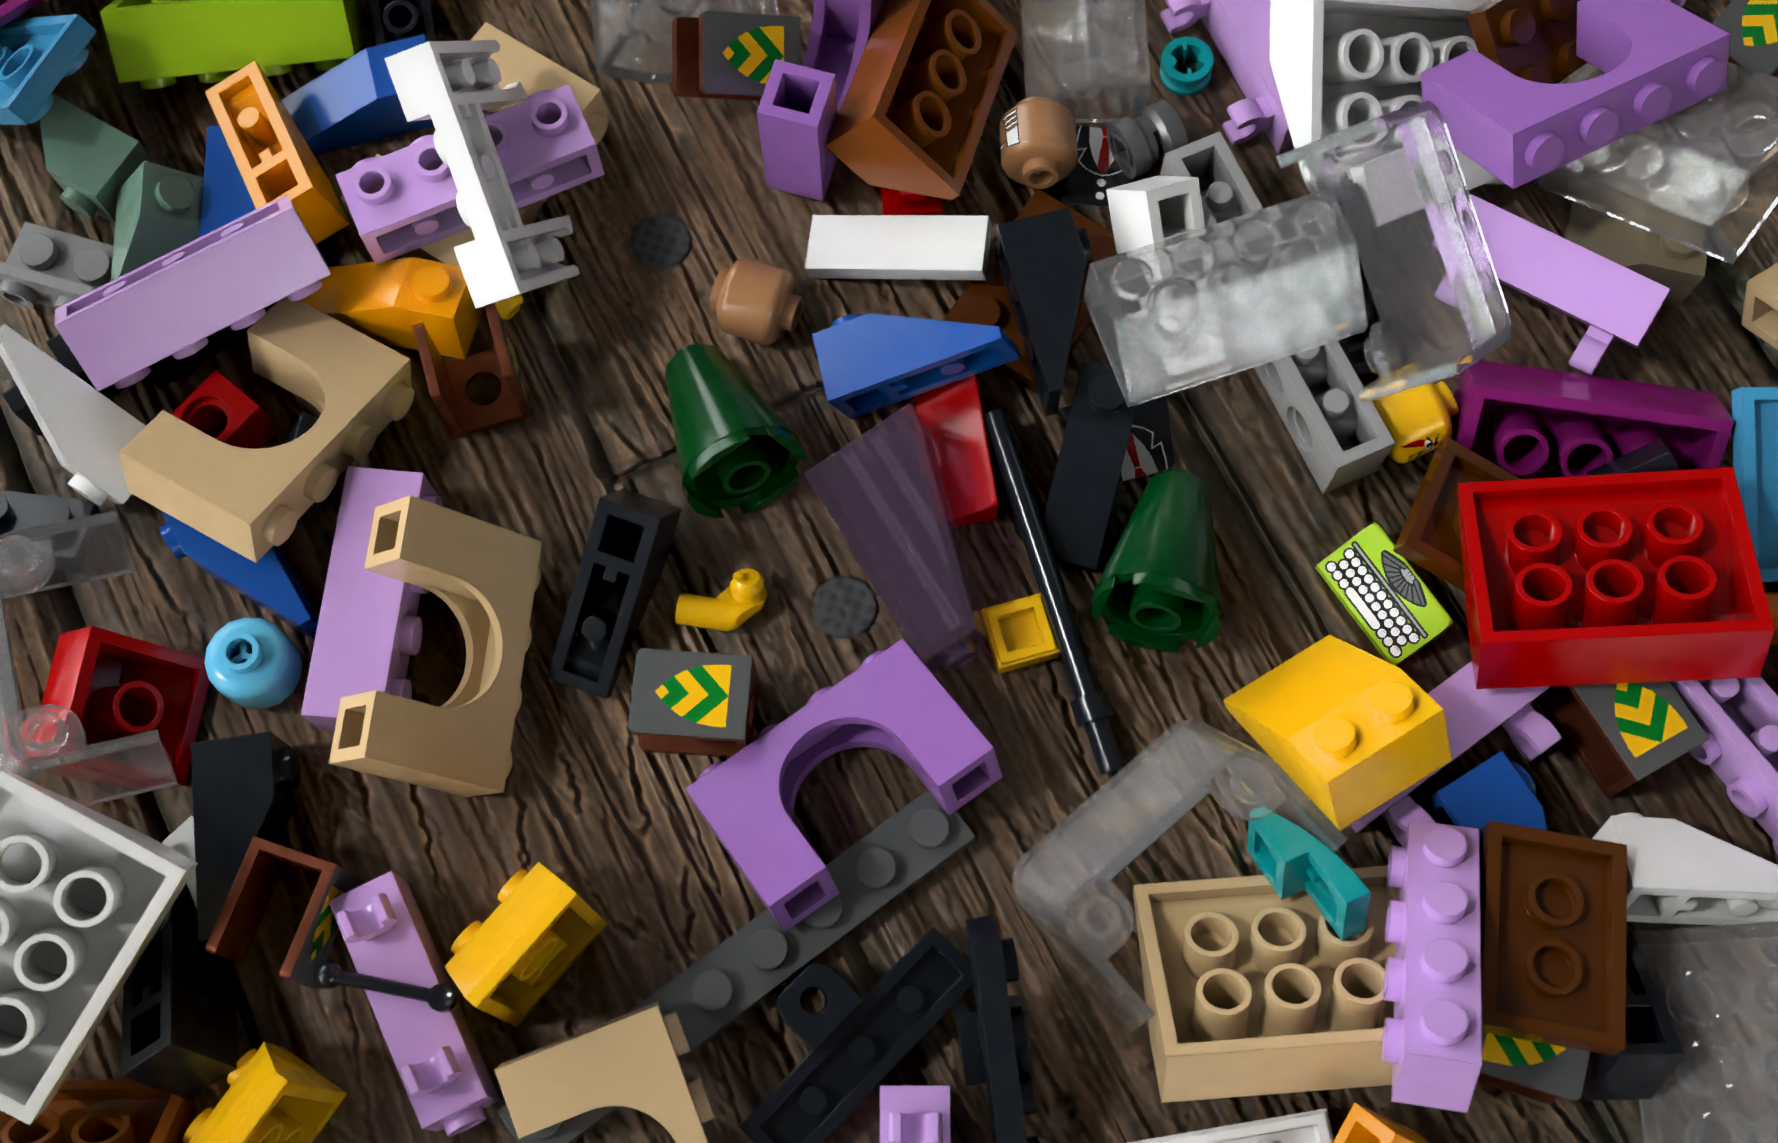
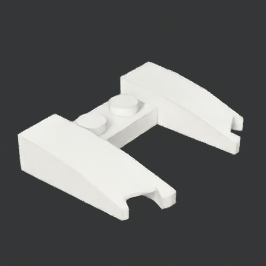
(452, 87)

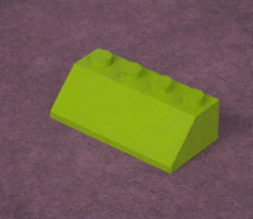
(214, 37)

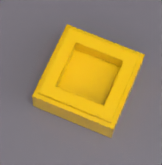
(1019, 633)

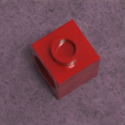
(221, 402)

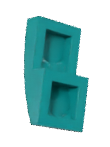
(1300, 862)

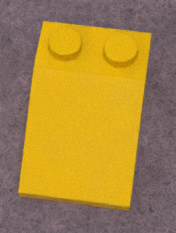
(1344, 727)
(522, 945)
(269, 1101)

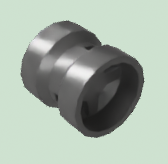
(1146, 138)

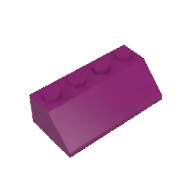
(1574, 422)

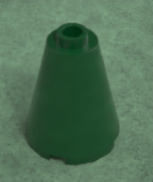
(727, 435)
(1164, 568)

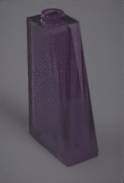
(902, 530)

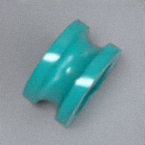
(1183, 49)

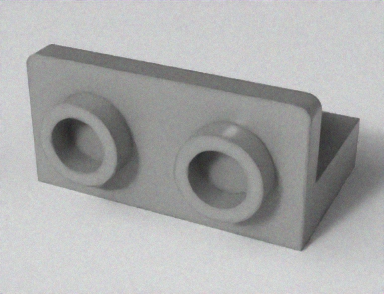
(53, 267)

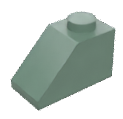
(88, 158)
(154, 215)

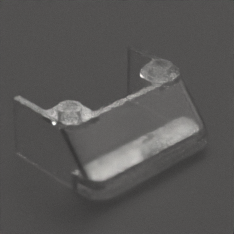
(1415, 246)
(49, 740)
(1070, 870)

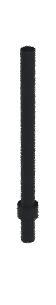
(1091, 706)

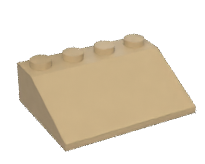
(1261, 989)

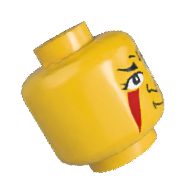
(1417, 419)

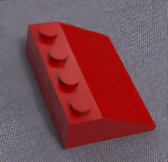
(1611, 580)

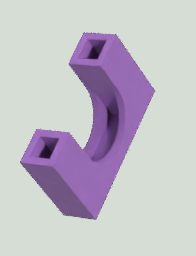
(805, 99)
(1521, 129)
(882, 705)

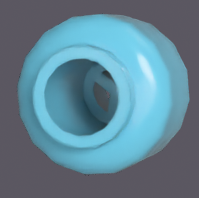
(253, 663)

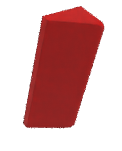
(961, 448)

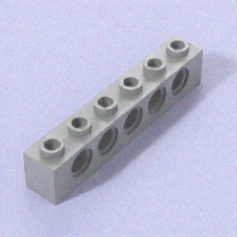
(1310, 388)

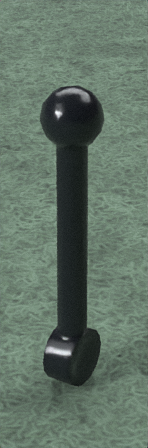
(439, 997)

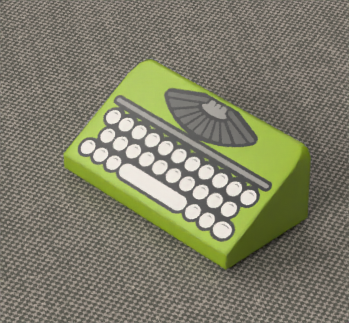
(1384, 595)

